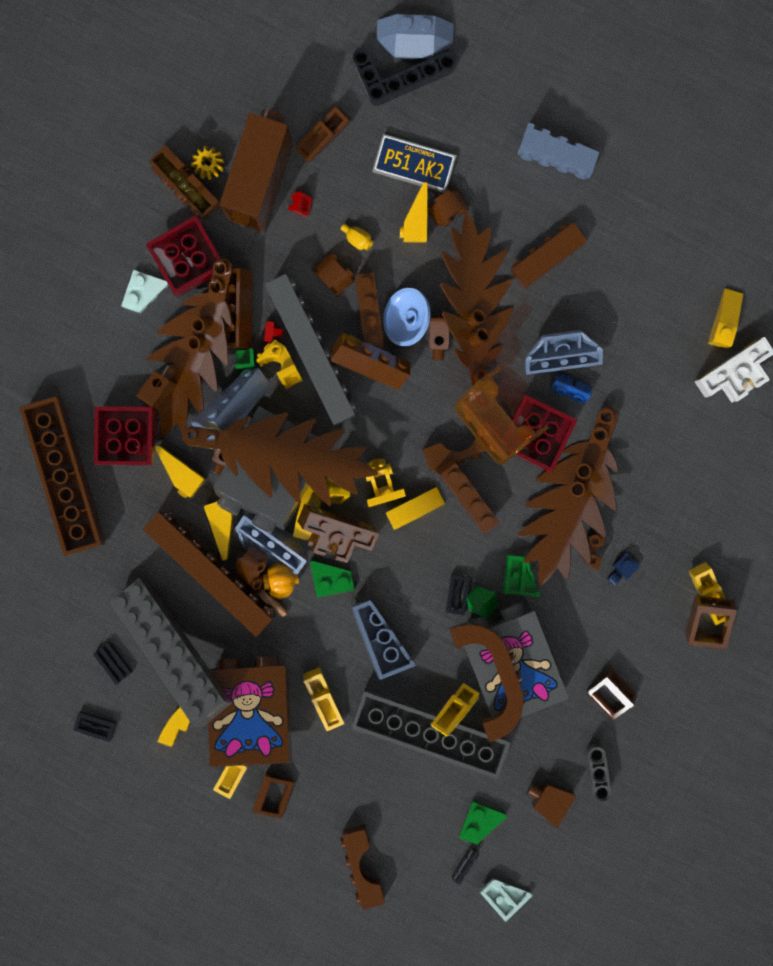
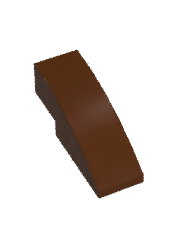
(323, 134)

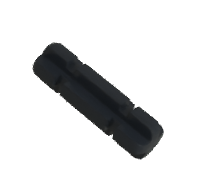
(465, 865)

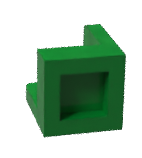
(245, 359)
(482, 601)

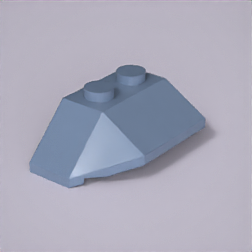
(414, 35)
(563, 352)
(279, 545)

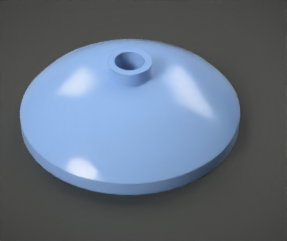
(406, 317)

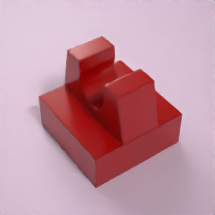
(301, 204)
(271, 332)

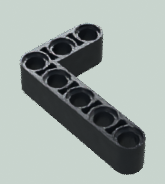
(400, 78)

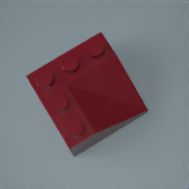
(184, 256)
(125, 435)
(547, 448)

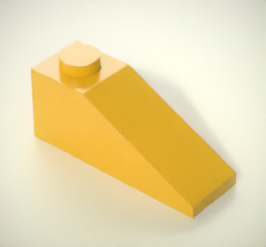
(416, 221)
(726, 319)
(182, 476)
(221, 525)

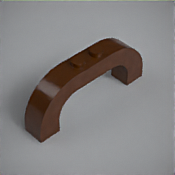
(504, 721)

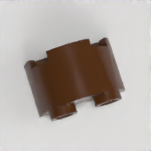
(447, 206)
(333, 275)
(595, 541)
(250, 566)

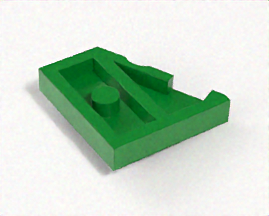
(519, 578)
(330, 579)
(480, 822)

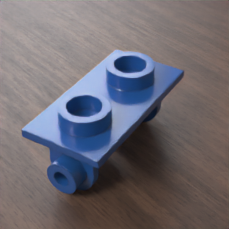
(563, 386)

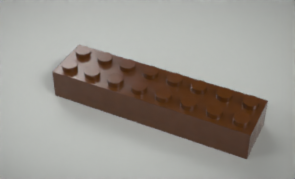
(62, 475)
(209, 572)

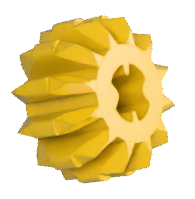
(212, 157)

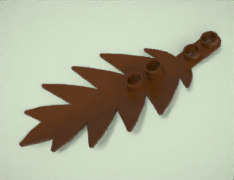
(472, 301)
(193, 358)
(287, 454)
(585, 476)

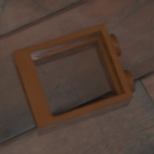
(711, 606)

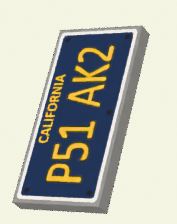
(414, 163)

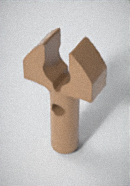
(268, 599)

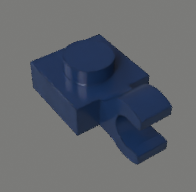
(625, 567)

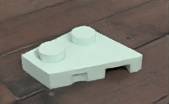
(141, 291)
(504, 897)

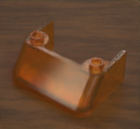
(491, 423)

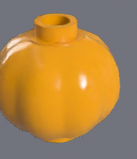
(279, 580)

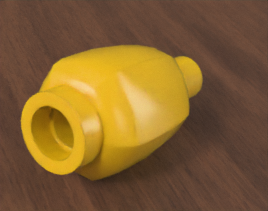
(358, 237)

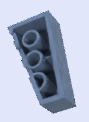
(557, 152)
(234, 401)
(382, 645)

